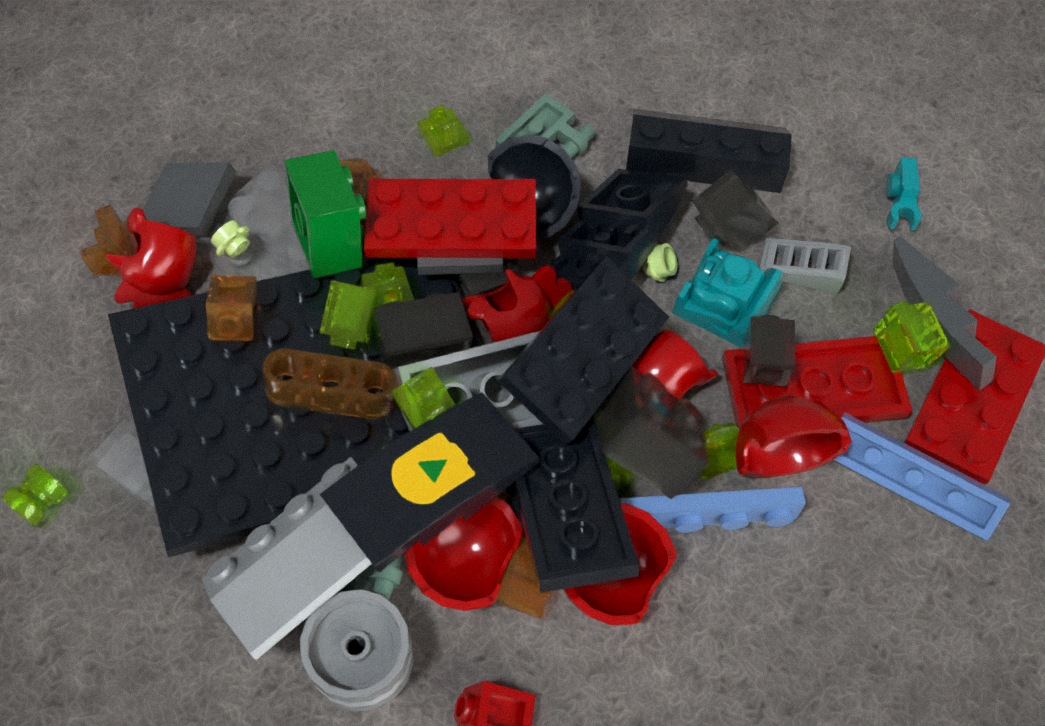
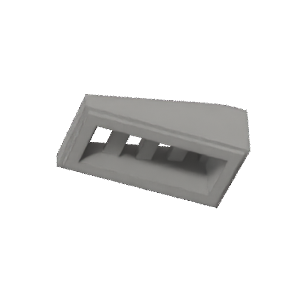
(823, 253)

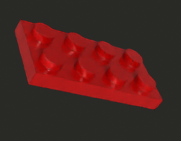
(451, 218)
(840, 373)
(971, 425)

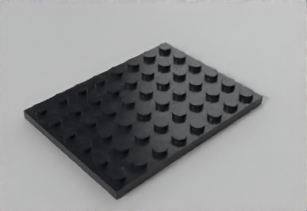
(208, 432)

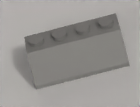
(475, 372)
(285, 569)

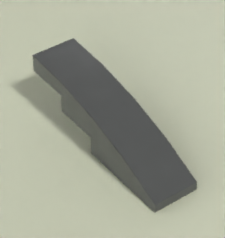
(926, 282)

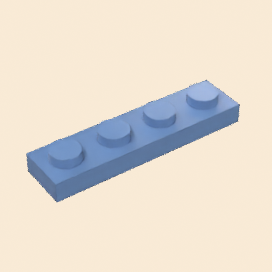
(923, 479)
(727, 508)

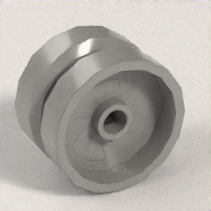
(378, 630)

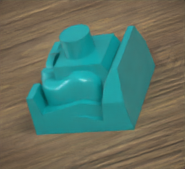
(727, 293)

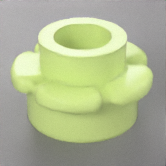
(231, 239)
(661, 263)

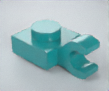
(904, 188)

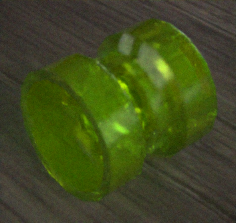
(42, 486)

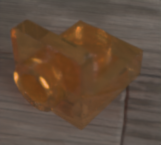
(111, 239)
(231, 307)

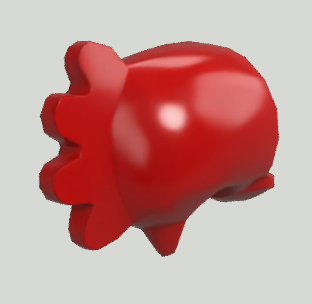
(159, 267)
(519, 305)
(673, 363)

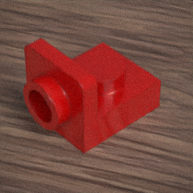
(494, 706)

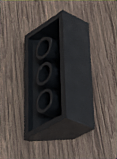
(709, 149)

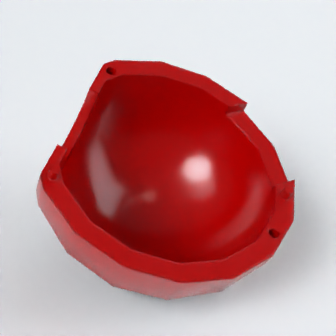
(789, 438)
(467, 559)
(628, 598)

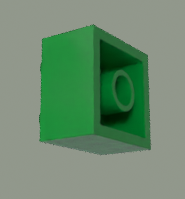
(325, 213)

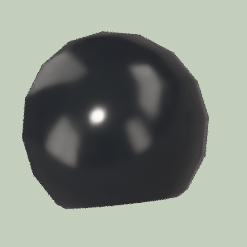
(555, 177)

